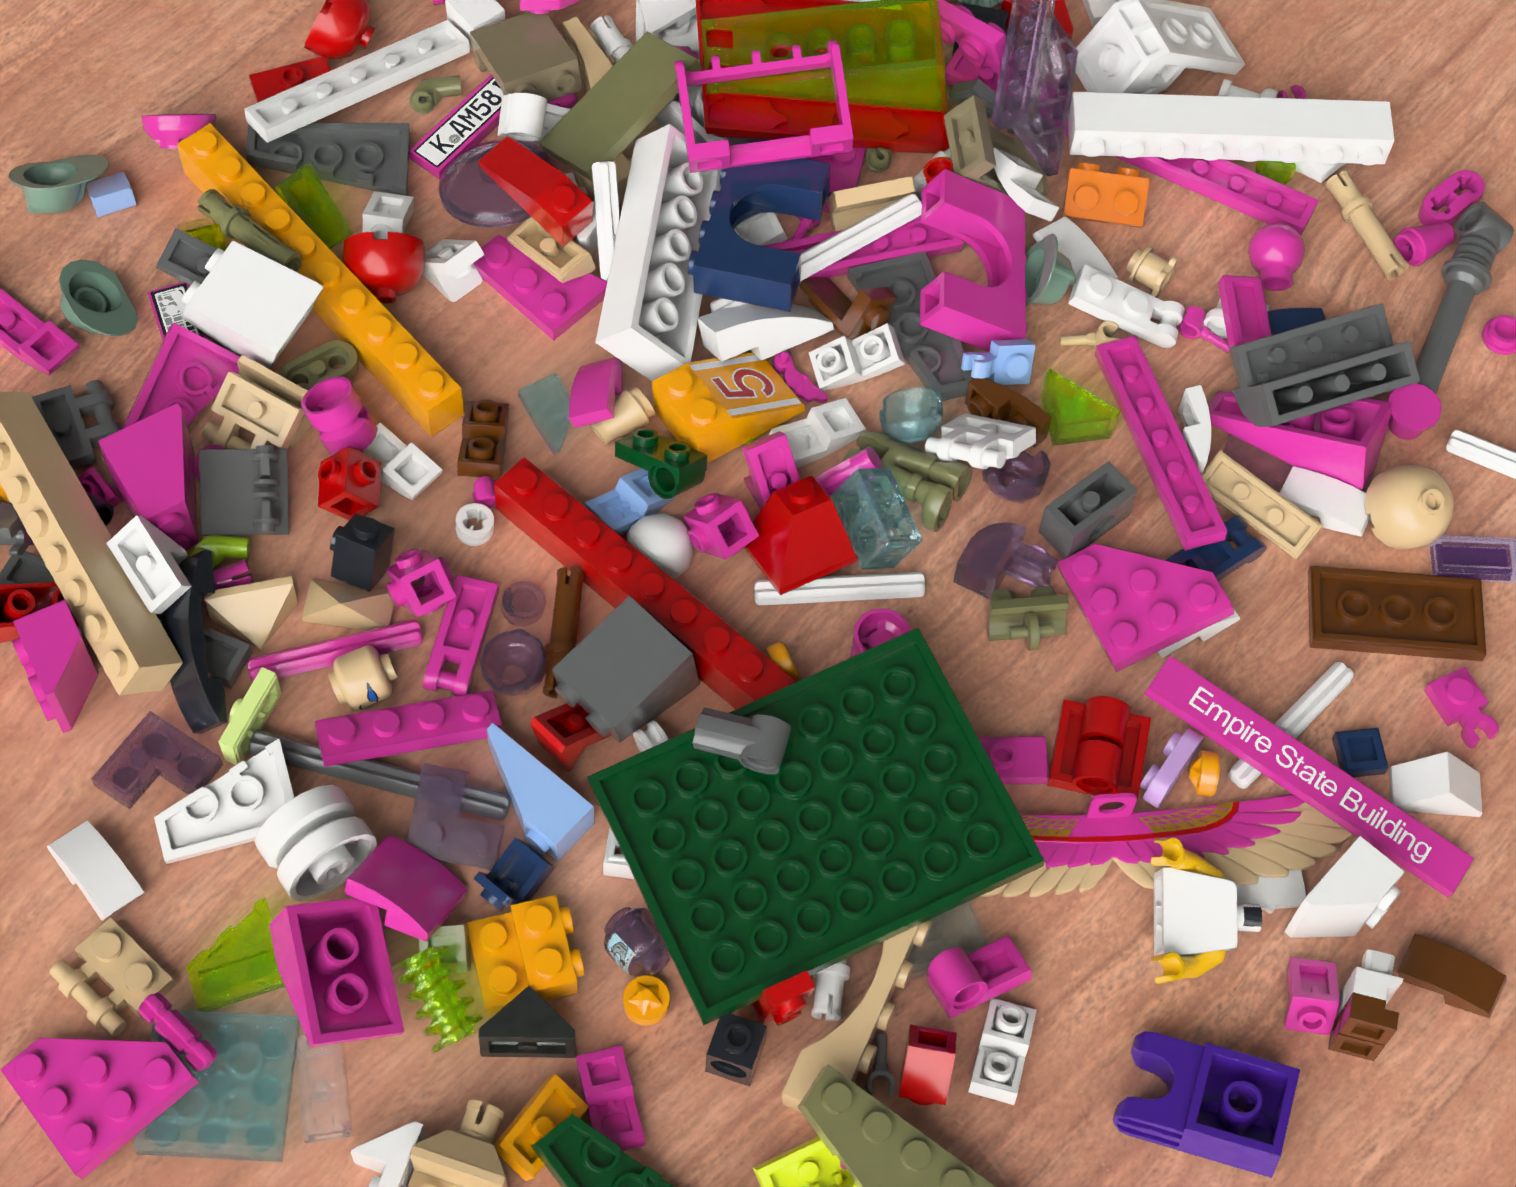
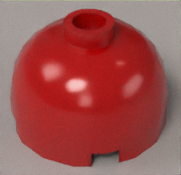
(340, 28)
(385, 265)

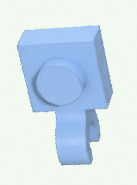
(1005, 364)

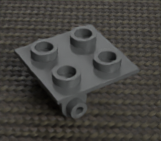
(244, 491)

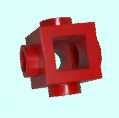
(349, 483)

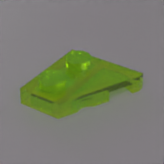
(237, 964)

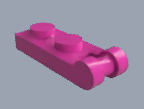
(461, 635)

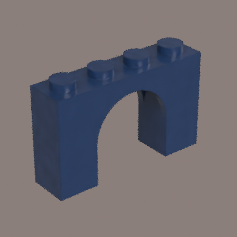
(745, 271)

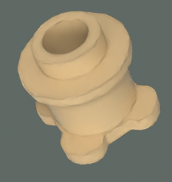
(1151, 270)

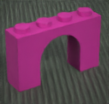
(996, 232)

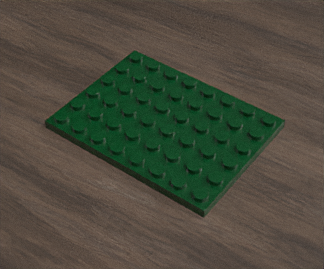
(857, 837)

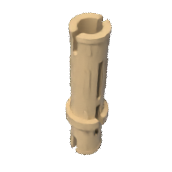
(1358, 212)

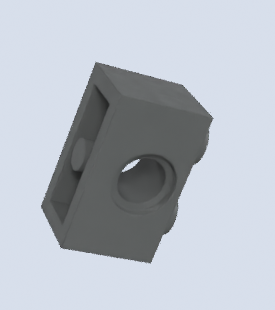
(1087, 510)

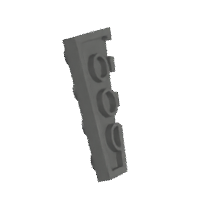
(343, 153)

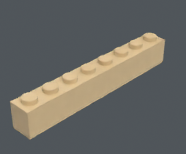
(76, 552)

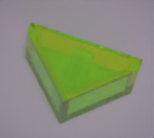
(313, 204)
(1075, 412)

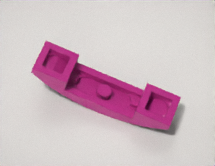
(30, 339)

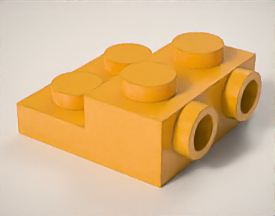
(525, 951)

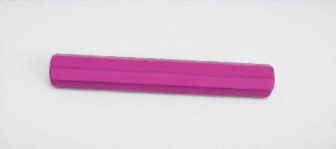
(323, 653)

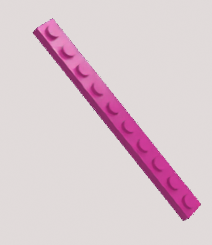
(1214, 179)

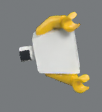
(1195, 913)

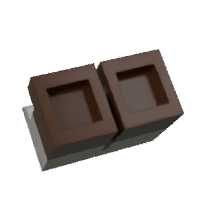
(1362, 1021)

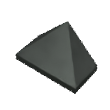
(527, 1029)

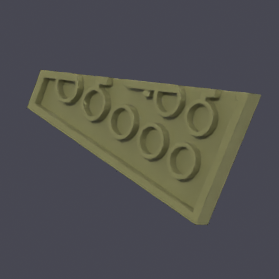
(877, 1142)

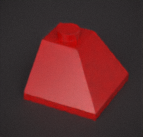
(799, 536)

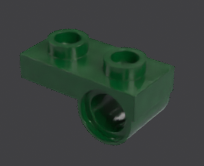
(670, 464)

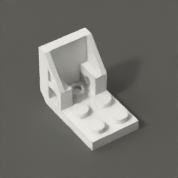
(1149, 44)

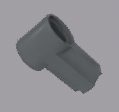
(755, 742)

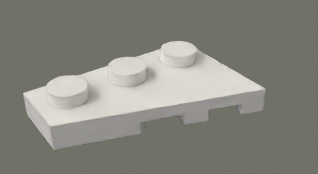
(228, 809)

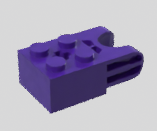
(1201, 1101)

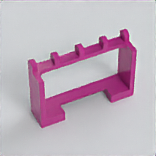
(821, 140)

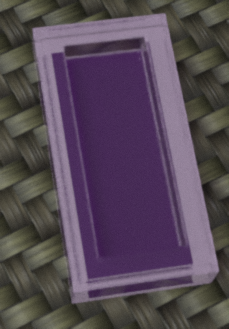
(1474, 557)

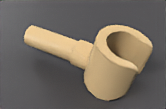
(1104, 331)

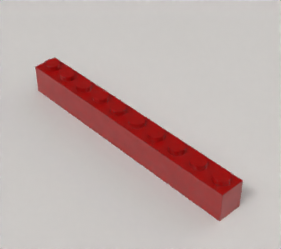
(619, 570)

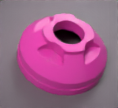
(173, 128)

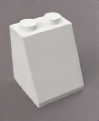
(250, 303)

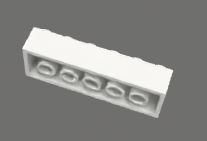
(648, 295)

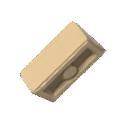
(561, 262)

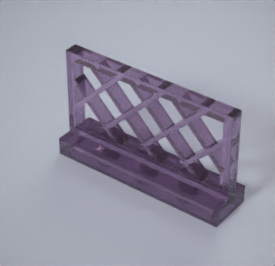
(1036, 81)

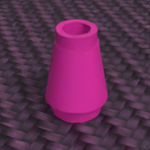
(1423, 242)

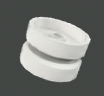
(315, 842)

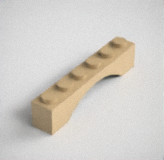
(849, 1045)

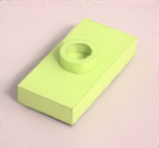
(249, 715)

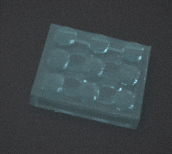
(240, 1099)

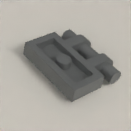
(64, 418)

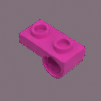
(971, 979)

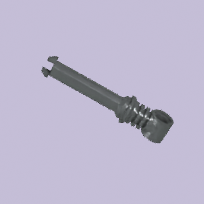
(1466, 274)

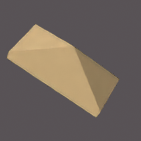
(347, 606)
(253, 609)

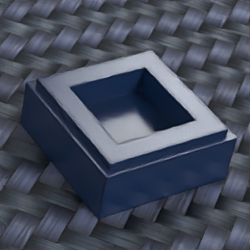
(1360, 752)

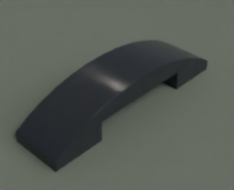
(197, 695)

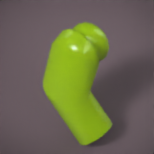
(224, 547)

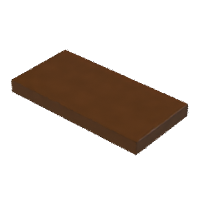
(1396, 613)

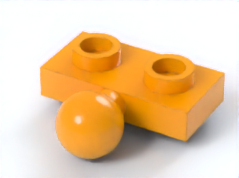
(541, 1113)

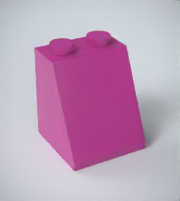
(155, 473)

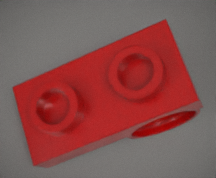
(784, 1000)

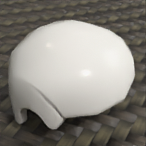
(663, 542)

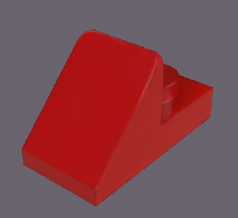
(565, 733)

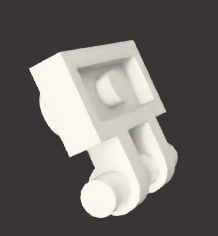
(981, 441)

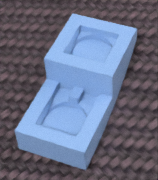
(627, 502)

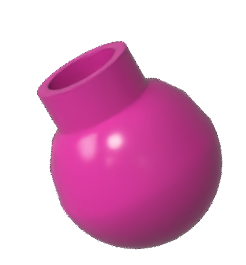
(1276, 254)

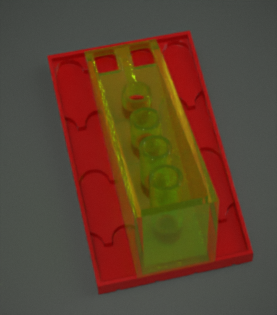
(888, 62)

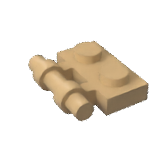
(255, 409)
(122, 966)

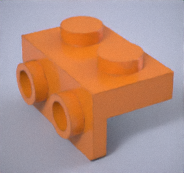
(1106, 196)

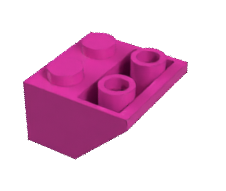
(55, 662)

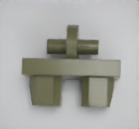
(1028, 617)

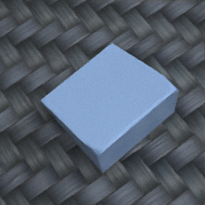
(110, 194)

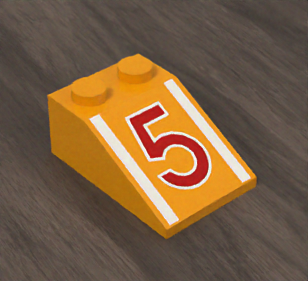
(723, 402)

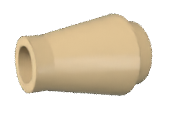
(630, 413)

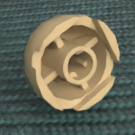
(1409, 506)

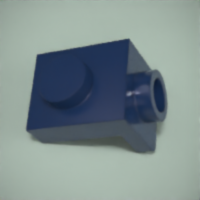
(514, 876)

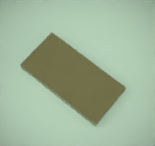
(618, 105)

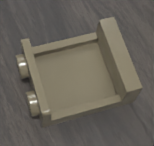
(527, 56)
(973, 143)

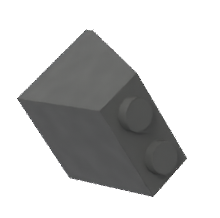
(626, 672)

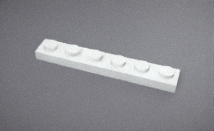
(356, 81)

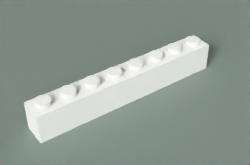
(1230, 128)

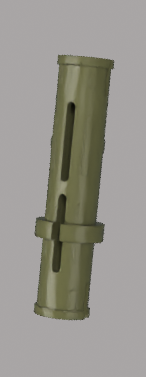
(238, 224)

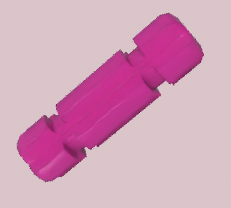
(178, 1031)

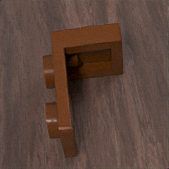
(850, 319)

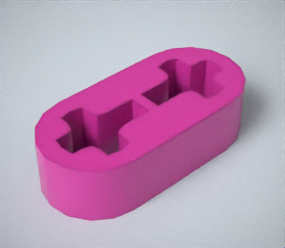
(1446, 195)

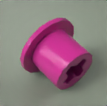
(1413, 410)

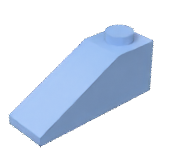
(546, 806)

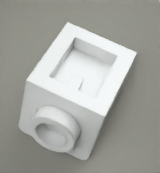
(387, 214)

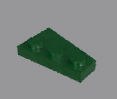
(586, 1158)

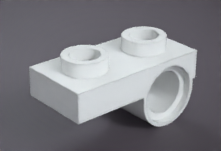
(528, 117)

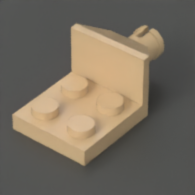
(461, 1156)

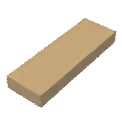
(1260, 506)

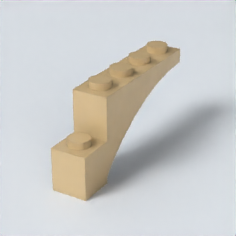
(592, 67)

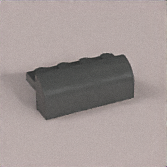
(1320, 367)

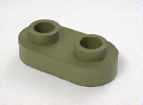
(318, 363)

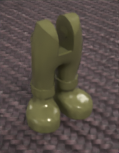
(935, 498)

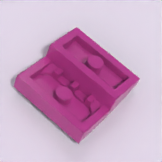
(409, 886)

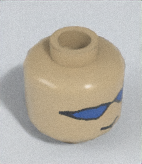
(362, 677)

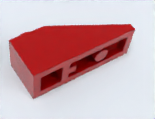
(539, 190)

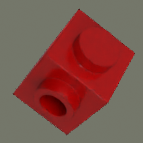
(927, 1065)

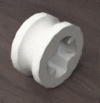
(470, 536)
(651, 737)

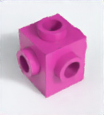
(720, 525)
(432, 587)

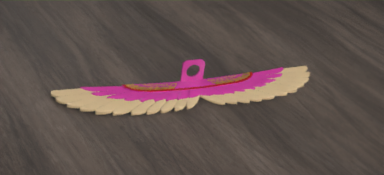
(1237, 837)

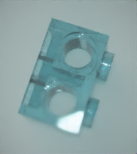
(876, 518)

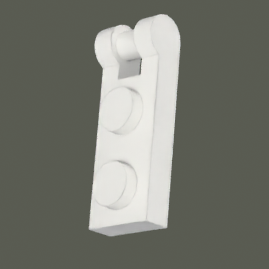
(1126, 306)

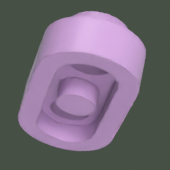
(1179, 753)

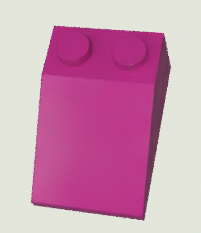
(337, 970)

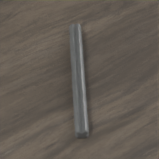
(376, 774)

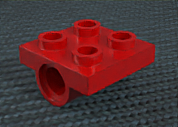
(1099, 747)

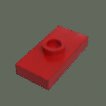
(276, 80)

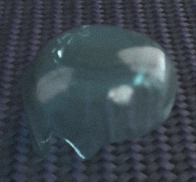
(911, 414)

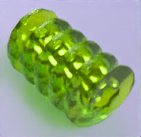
(438, 996)

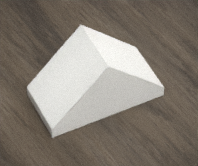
(1436, 786)

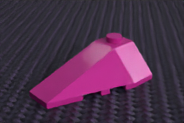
(1332, 442)

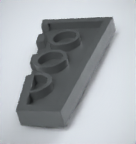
(929, 353)

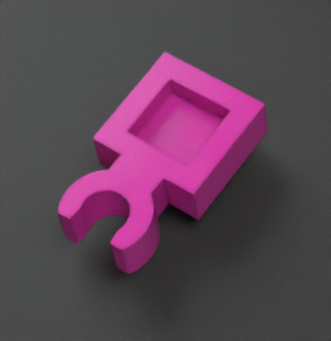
(1461, 701)

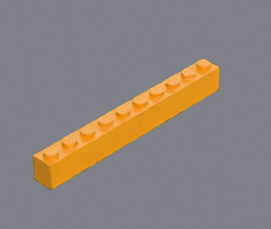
(344, 302)

